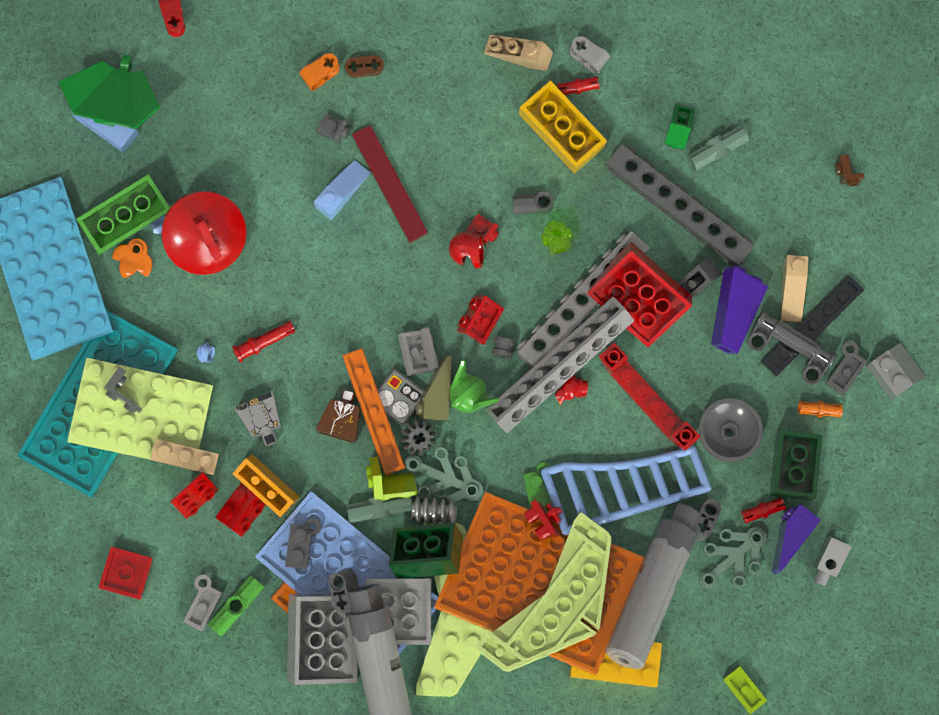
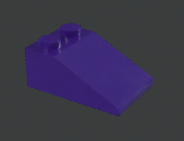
(793, 532)

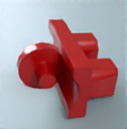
(538, 512)

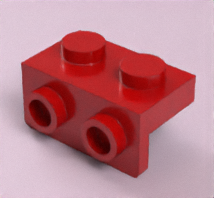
(240, 510)

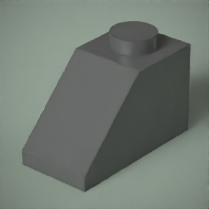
(700, 277)

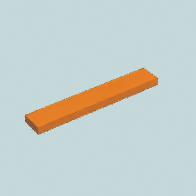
(373, 411)

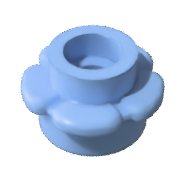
(205, 353)

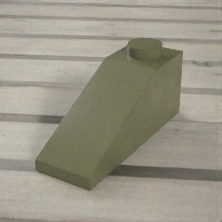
(436, 395)

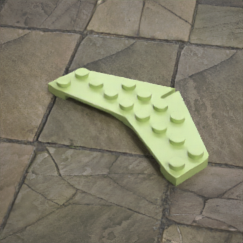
(556, 617)
(451, 650)

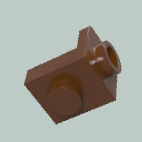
(843, 169)

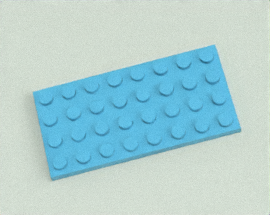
(49, 270)

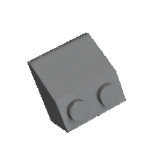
(895, 371)

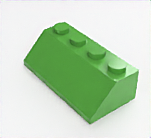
(123, 214)

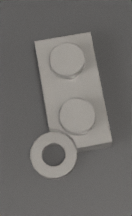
(203, 604)

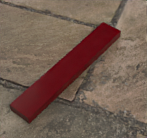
(389, 184)

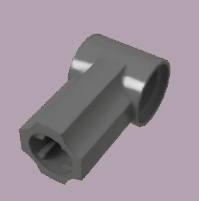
(529, 203)

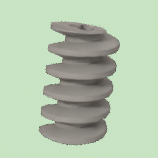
(433, 511)

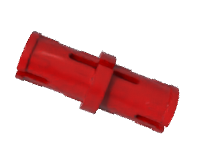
(578, 86)
(763, 510)

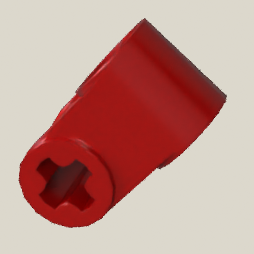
(172, 13)

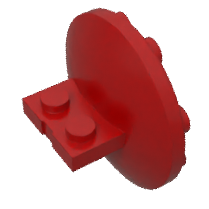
(203, 232)

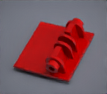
(194, 495)

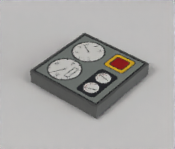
(399, 396)

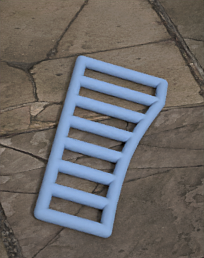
(632, 465)

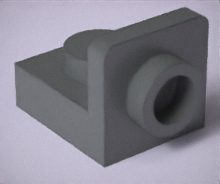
(333, 128)

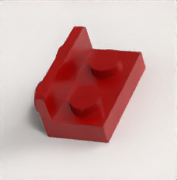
(480, 318)

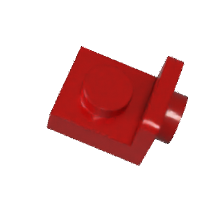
(484, 228)

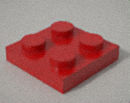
(125, 573)

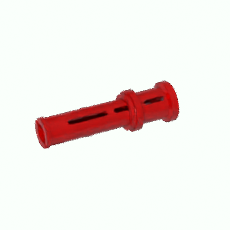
(254, 345)

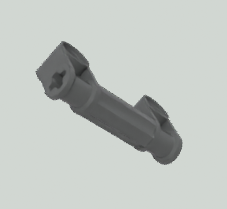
(796, 341)

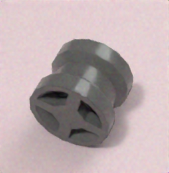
(503, 347)

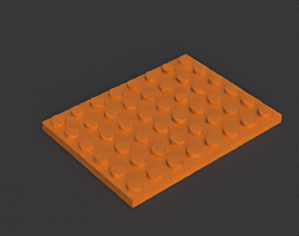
(510, 568)

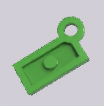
(536, 487)

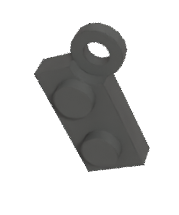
(847, 369)
(299, 544)

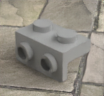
(418, 351)

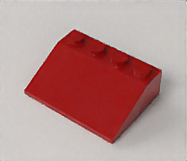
(644, 291)

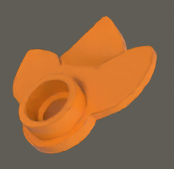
(132, 261)

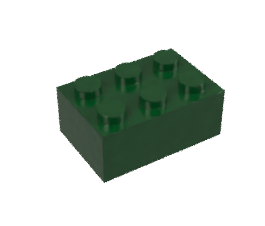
(796, 465)
(426, 550)

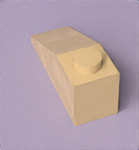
(793, 288)

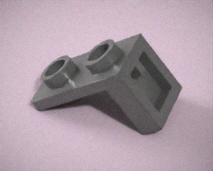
(118, 380)

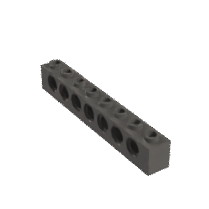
(682, 217)

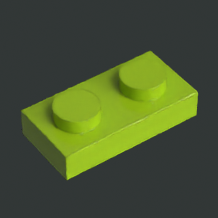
(744, 690)

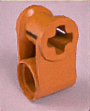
(318, 73)

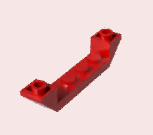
(647, 399)

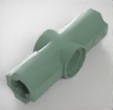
(717, 148)
(377, 508)

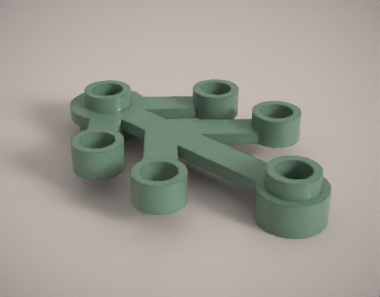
(448, 478)
(735, 555)

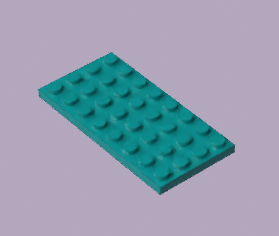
(47, 443)

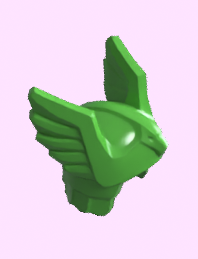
(468, 391)

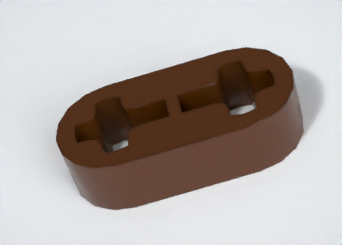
(364, 71)

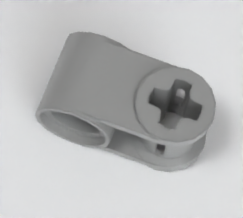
(590, 56)

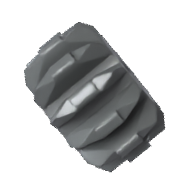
(421, 443)

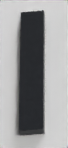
(815, 323)

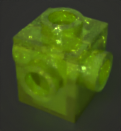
(554, 244)

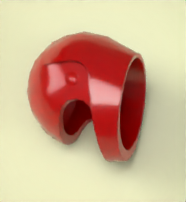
(467, 244)

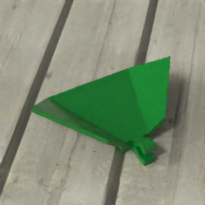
(110, 94)

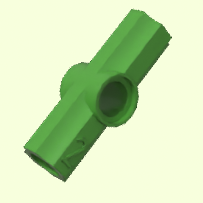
(226, 617)

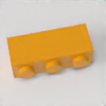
(266, 485)

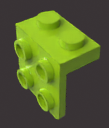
(390, 485)

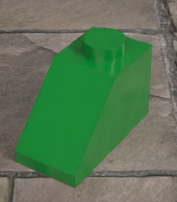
(679, 127)

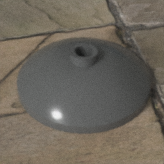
(745, 428)

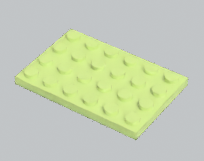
(170, 411)

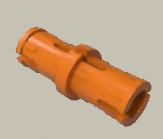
(820, 409)

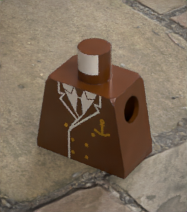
(340, 419)

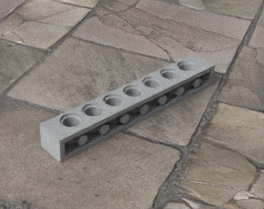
(527, 352)
(560, 365)

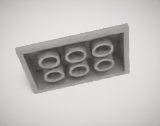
(319, 642)

